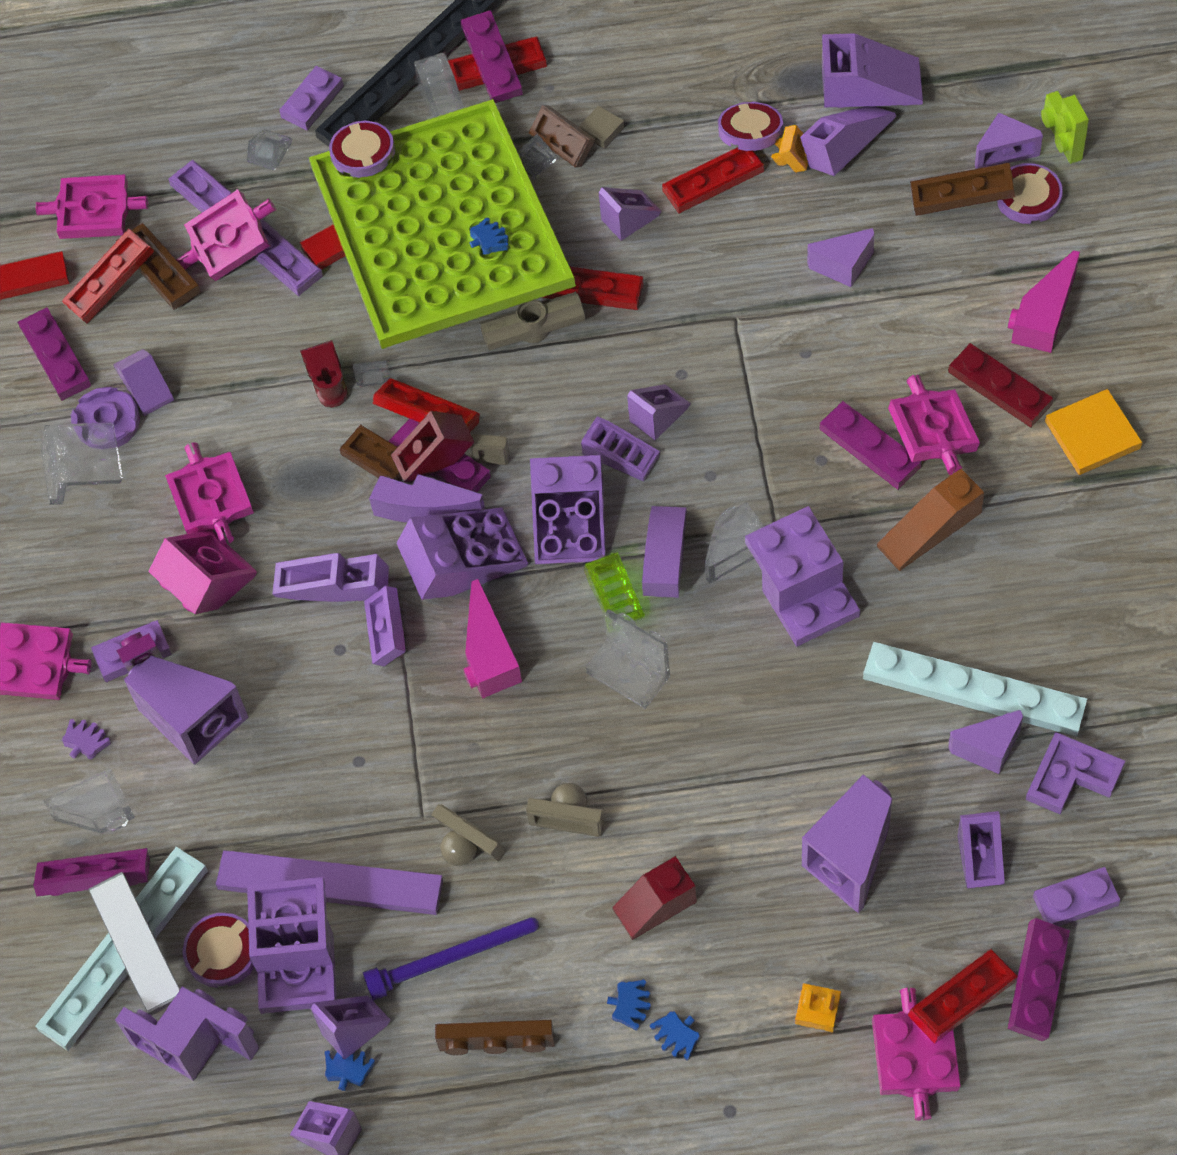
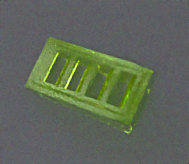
(606, 564)

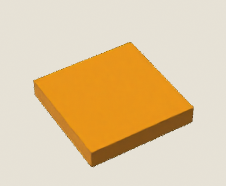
(1093, 432)

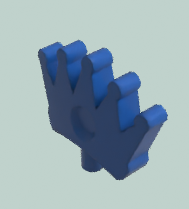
(489, 237)
(629, 1003)
(676, 1033)
(348, 1069)

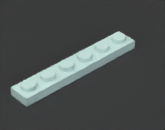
(974, 688)
(104, 968)

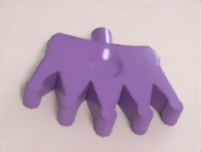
(84, 739)

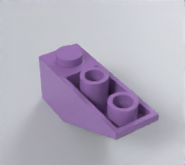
(841, 136)

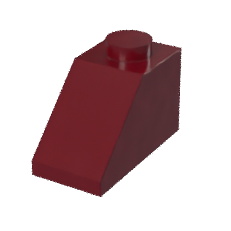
(432, 445)
(655, 898)

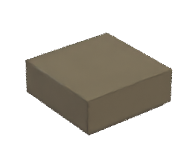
(602, 126)
(490, 449)

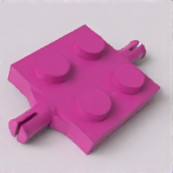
(92, 206)
(226, 235)
(933, 425)
(209, 493)
(36, 660)
(910, 1061)

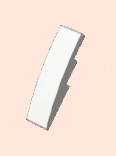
(135, 943)

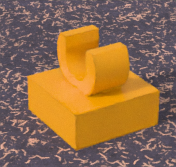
(791, 150)
(818, 1007)

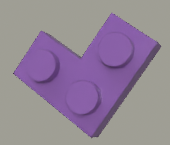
(1068, 764)

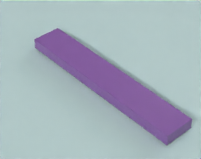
(279, 258)
(343, 882)

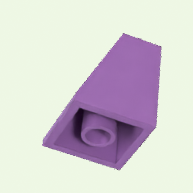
(186, 705)
(848, 841)

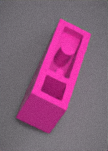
(1043, 307)
(487, 652)

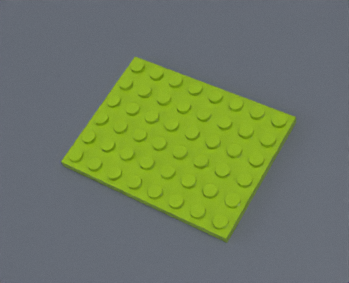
(414, 219)

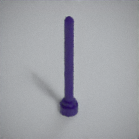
(381, 980)

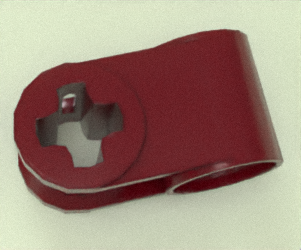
(326, 374)

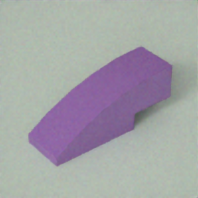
(424, 498)
(664, 551)
(330, 578)

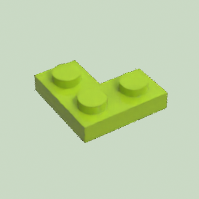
(1067, 123)

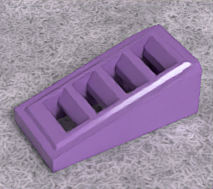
(613, 433)

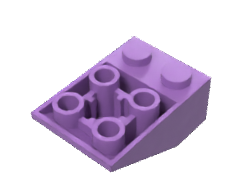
(867, 73)
(568, 509)
(458, 548)

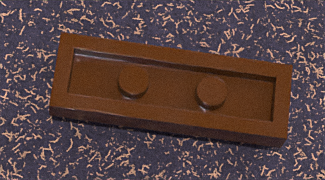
(962, 189)
(165, 272)
(495, 1036)

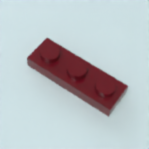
(1000, 385)

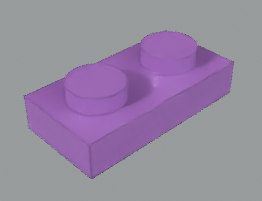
(311, 98)
(384, 626)
(108, 658)
(1077, 897)

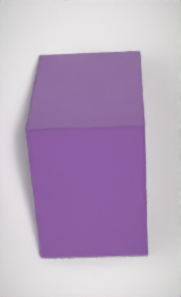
(1007, 142)
(626, 210)
(842, 256)
(144, 381)
(655, 409)
(987, 741)
(981, 849)
(349, 1022)
(327, 1128)

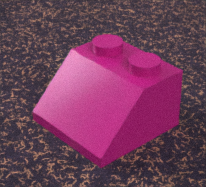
(200, 570)

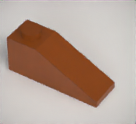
(933, 519)

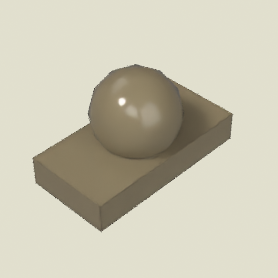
(566, 812)
(462, 841)

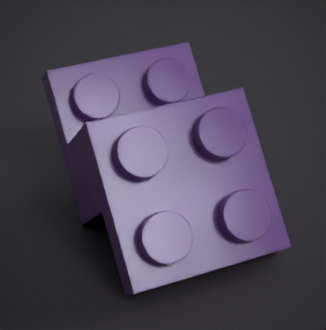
(802, 576)
(291, 944)
(188, 1032)

